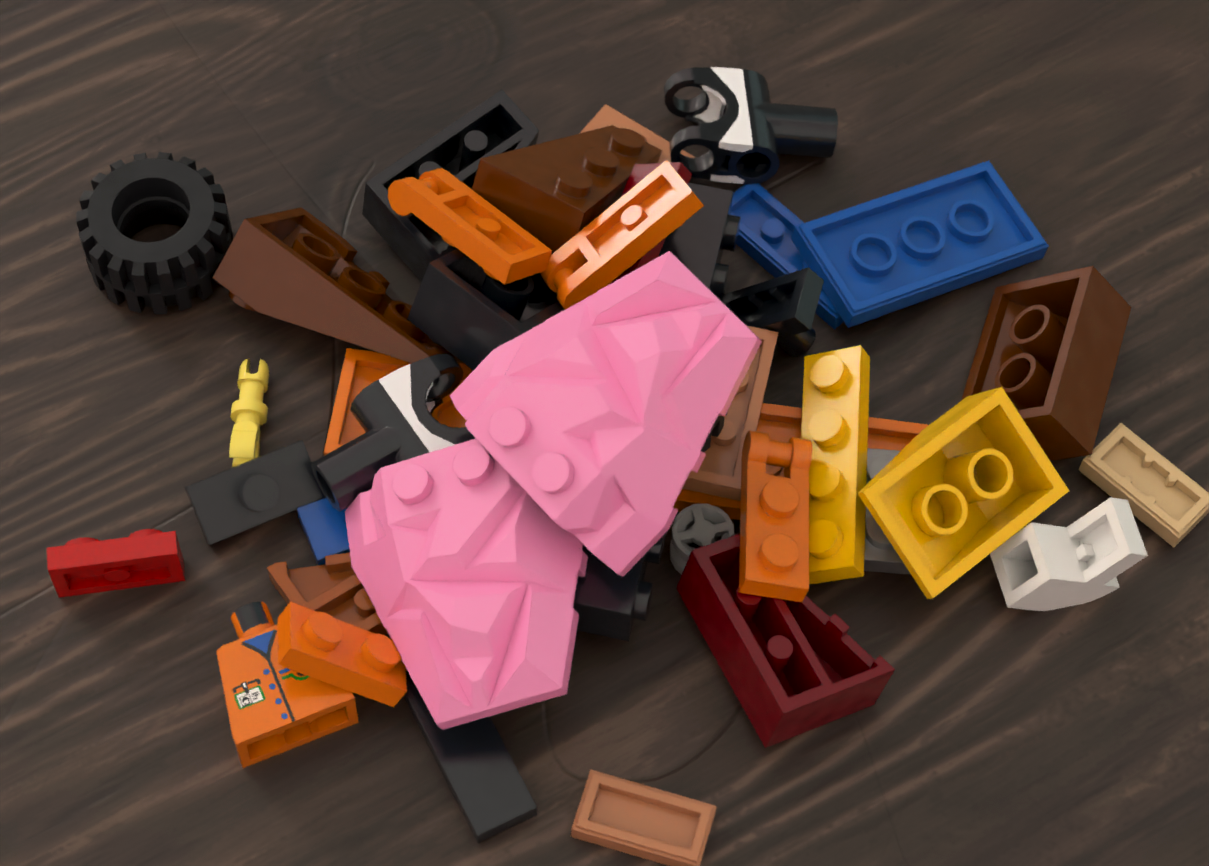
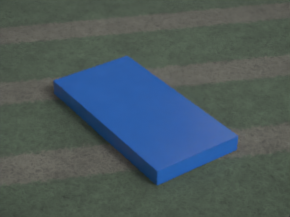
(918, 243)

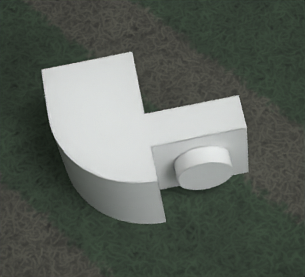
(1069, 565)

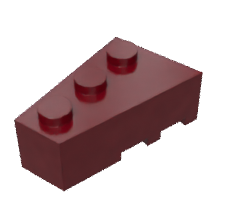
(779, 655)

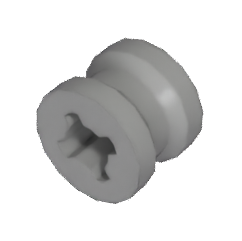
(697, 525)

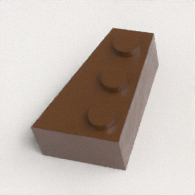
(562, 182)

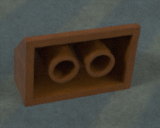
(1053, 354)

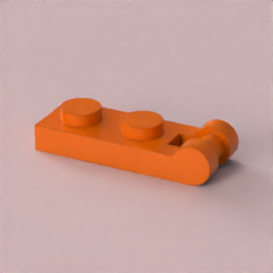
(470, 225)
(620, 235)
(774, 518)

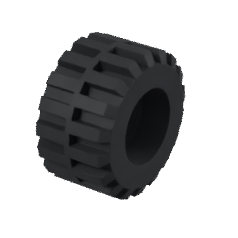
(145, 196)

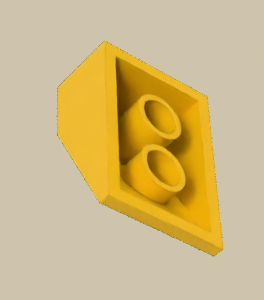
(962, 489)

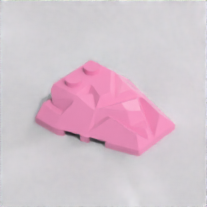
(612, 404)
(468, 582)

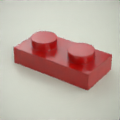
(115, 564)

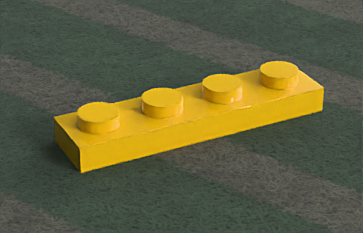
(837, 424)

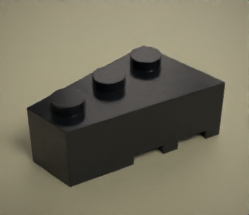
(482, 132)

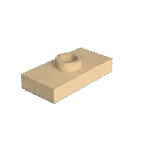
(1153, 485)

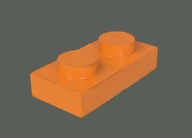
(340, 654)

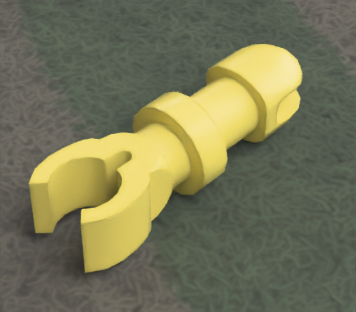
(248, 412)

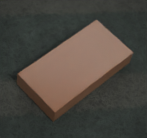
(643, 820)

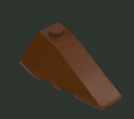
(307, 276)

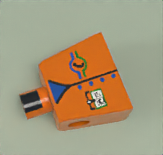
(270, 704)

